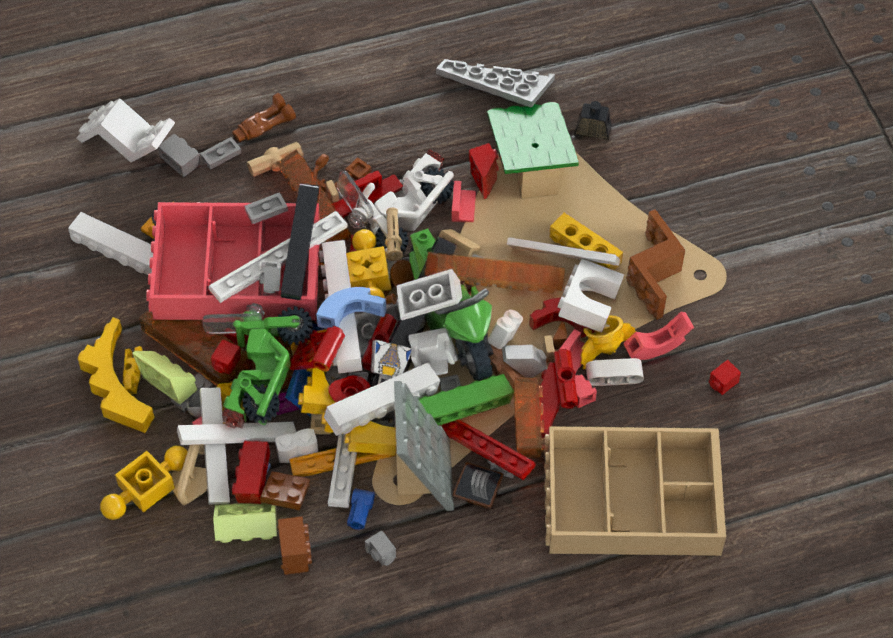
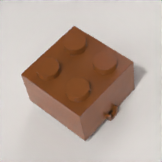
(294, 545)

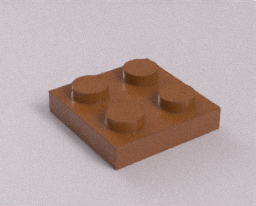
(285, 490)

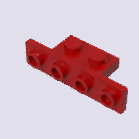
(382, 187)

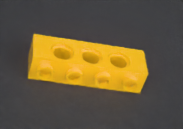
(580, 236)

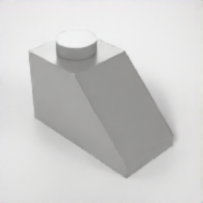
(525, 359)

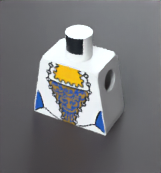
(388, 359)

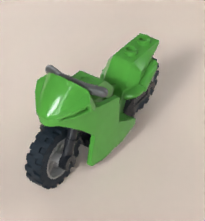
(465, 321)

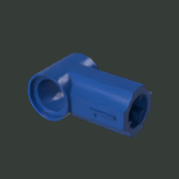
(361, 503)

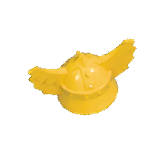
(607, 341)

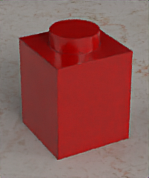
(225, 357)
(724, 377)

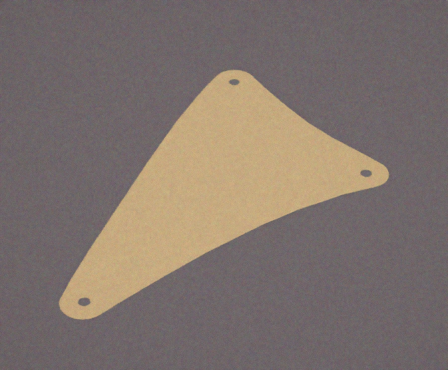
(505, 215)

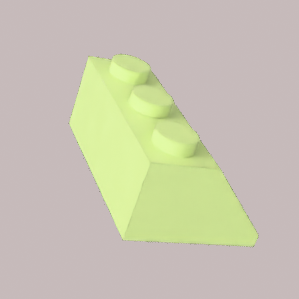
(165, 375)
(244, 521)

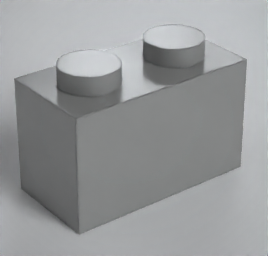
(179, 155)

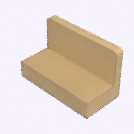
(463, 245)

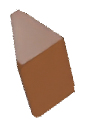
(560, 336)

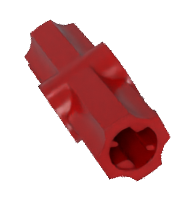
(382, 333)
(566, 388)

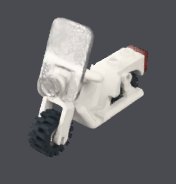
(411, 208)

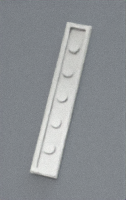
(563, 251)
(224, 434)
(214, 453)

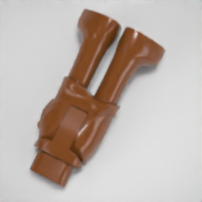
(257, 123)

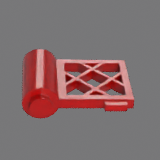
(322, 354)

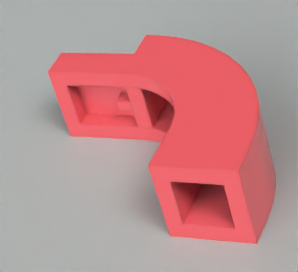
(659, 342)

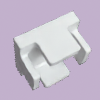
(433, 348)

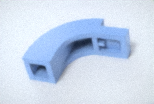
(347, 302)

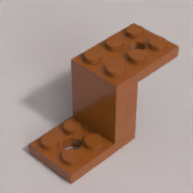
(655, 264)

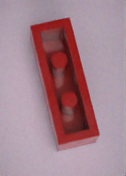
(251, 472)

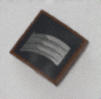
(478, 485)

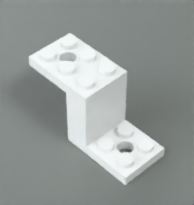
(125, 130)

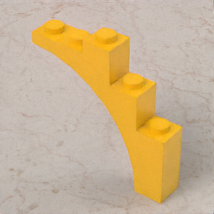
(116, 402)
(364, 439)

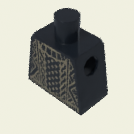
(594, 121)

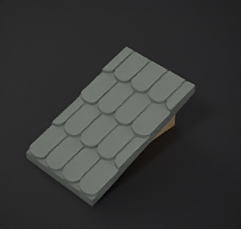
(421, 450)

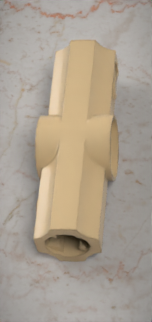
(271, 159)

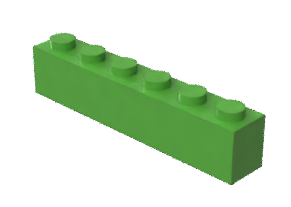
(468, 399)

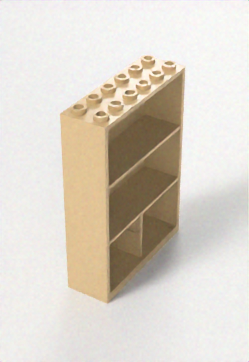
(634, 491)

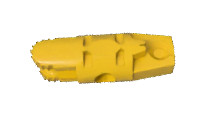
(131, 372)

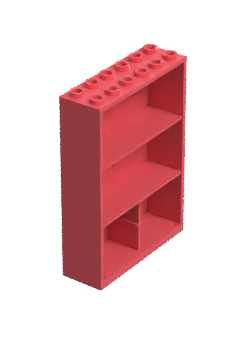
(205, 243)

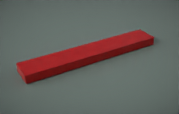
(489, 448)

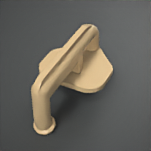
(191, 480)

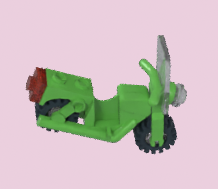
(268, 354)

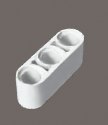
(614, 372)

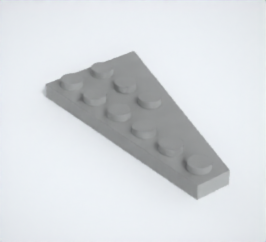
(498, 81)

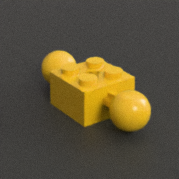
(368, 264)
(143, 482)

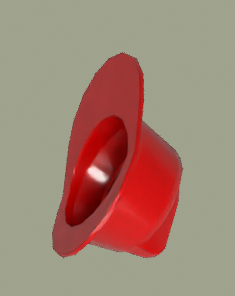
(347, 387)

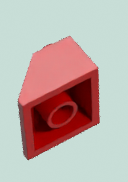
(484, 168)

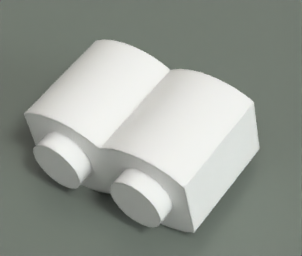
(505, 329)
(296, 445)

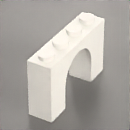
(581, 309)

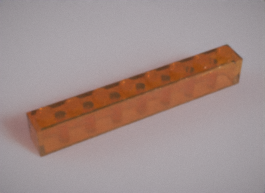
(498, 272)

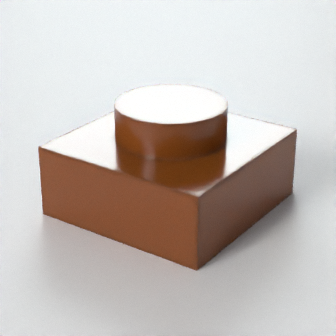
(358, 169)

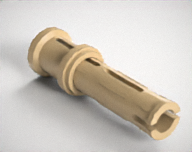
(393, 240)

